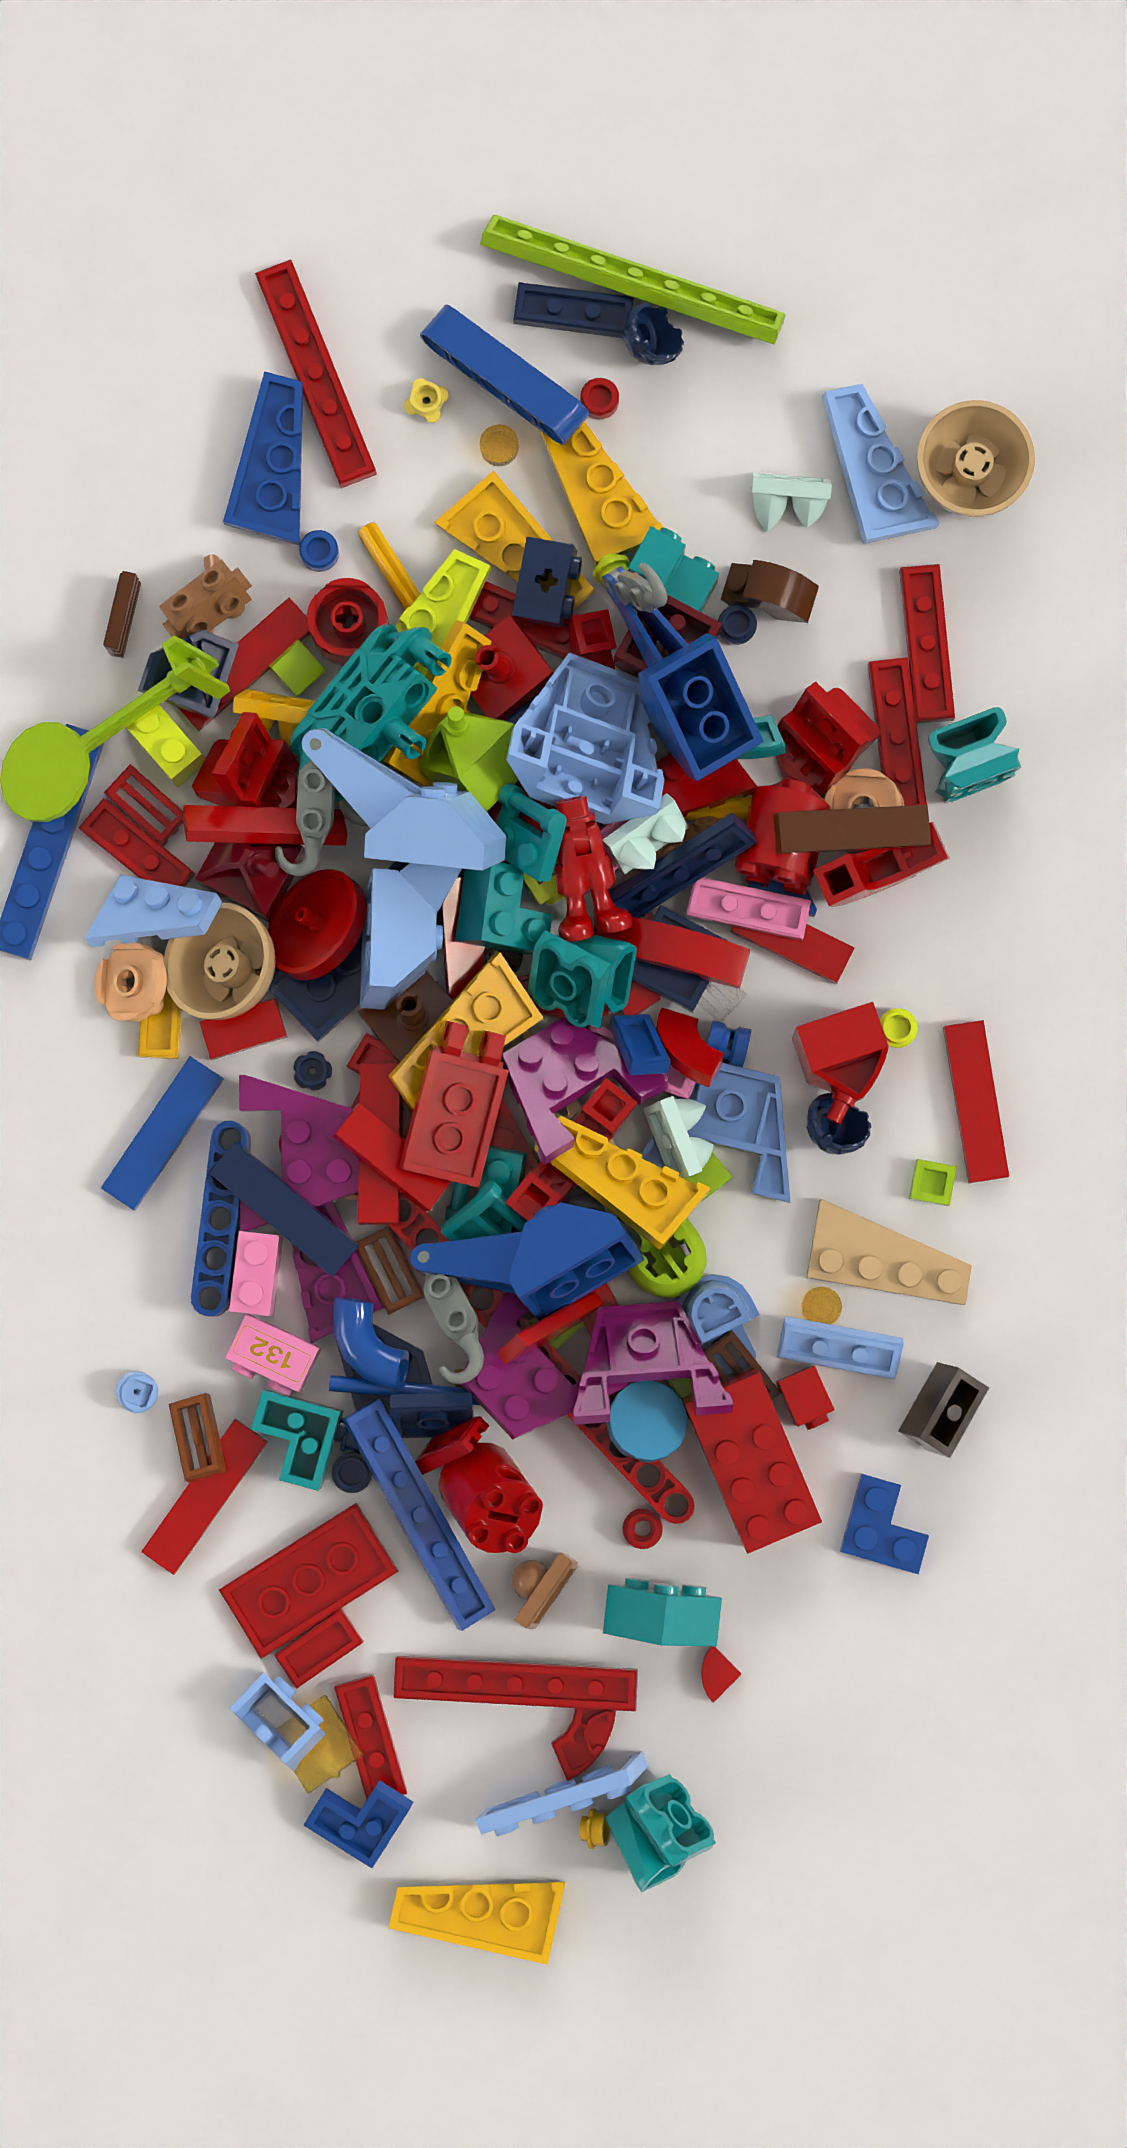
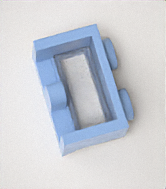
(278, 1720)

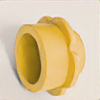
(594, 1829)

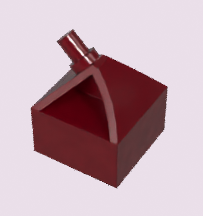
(249, 874)

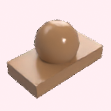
(540, 1586)

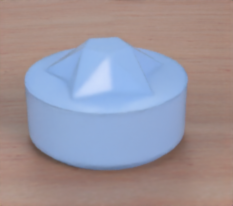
(136, 1392)

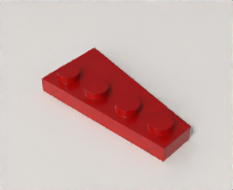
(709, 791)

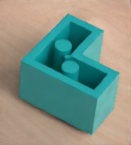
(682, 577)
(492, 911)
(310, 1432)
(662, 1614)

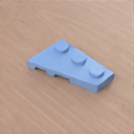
(150, 909)

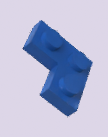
(871, 1532)
(360, 1831)

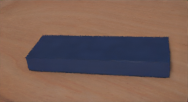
(571, 310)

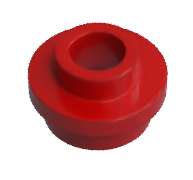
(648, 1540)

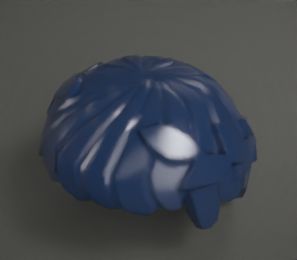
(651, 336)
(836, 1138)

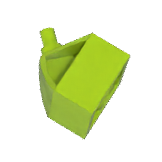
(470, 753)

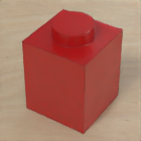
(806, 1397)

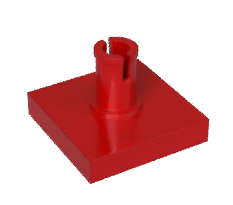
(511, 670)

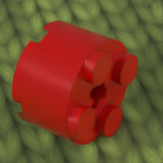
(329, 611)

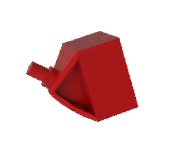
(842, 1055)

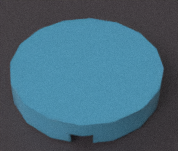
(647, 1421)

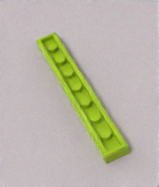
(633, 279)

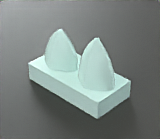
(772, 494)
(639, 838)
(669, 1124)

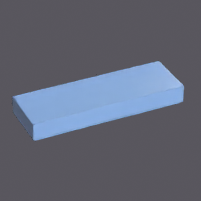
(840, 1347)

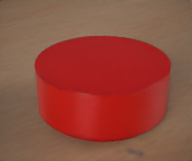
(600, 398)

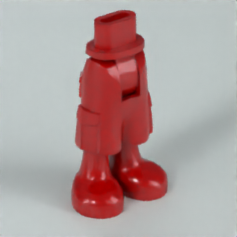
(585, 866)

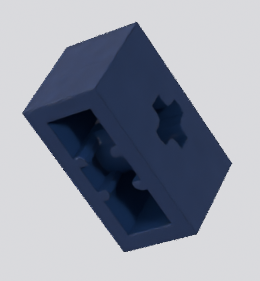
(538, 562)

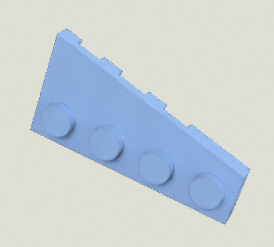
(878, 483)
(601, 1781)

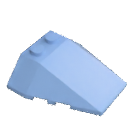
(590, 741)

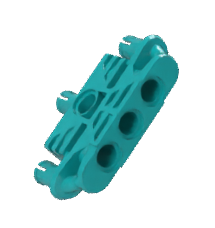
(377, 695)

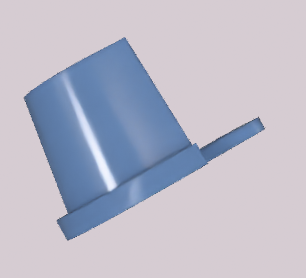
(717, 1307)

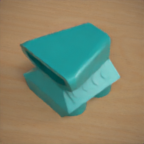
(972, 756)
(582, 976)
(659, 1831)

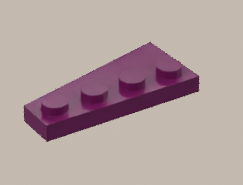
(321, 1289)

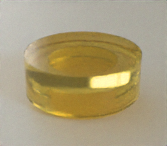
(499, 445)
(821, 1305)

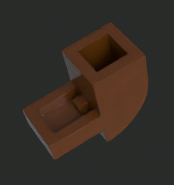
(771, 588)

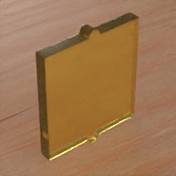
(331, 1753)

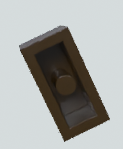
(943, 1409)

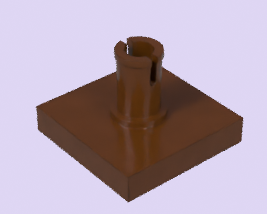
(408, 1016)

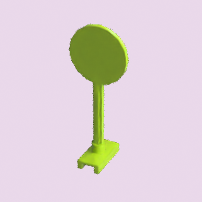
(51, 763)

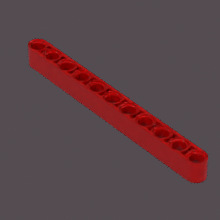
(599, 1436)

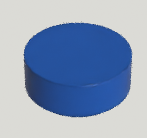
(319, 550)

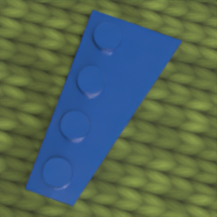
(268, 476)

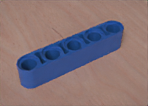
(504, 374)
(211, 1238)

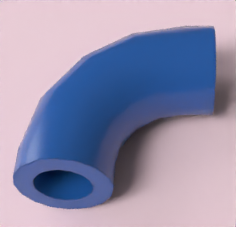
(363, 1348)

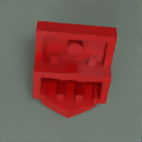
(823, 737)
(249, 769)

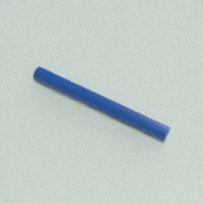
(366, 1387)

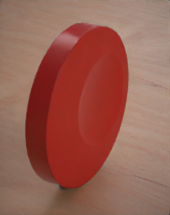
(317, 924)

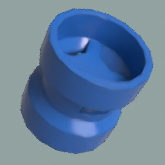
(719, 1038)

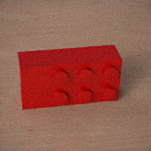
(754, 1464)

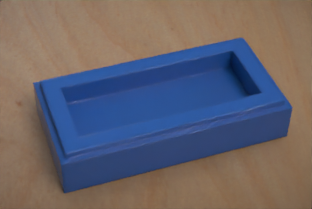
(639, 1044)

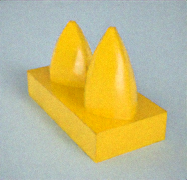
(271, 707)

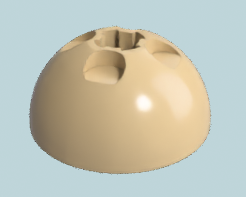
(975, 438)
(224, 969)

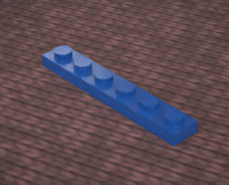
(39, 874)
(418, 1514)

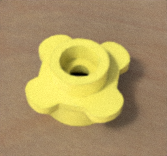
(426, 389)

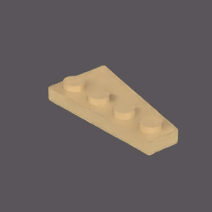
(871, 1256)

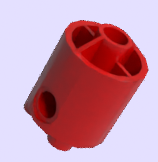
(761, 860)
(491, 1499)

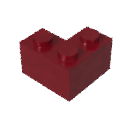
(686, 621)

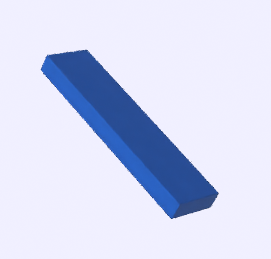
(162, 1133)

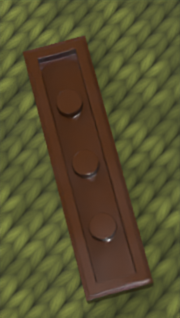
(851, 829)

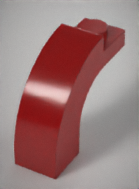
(876, 870)

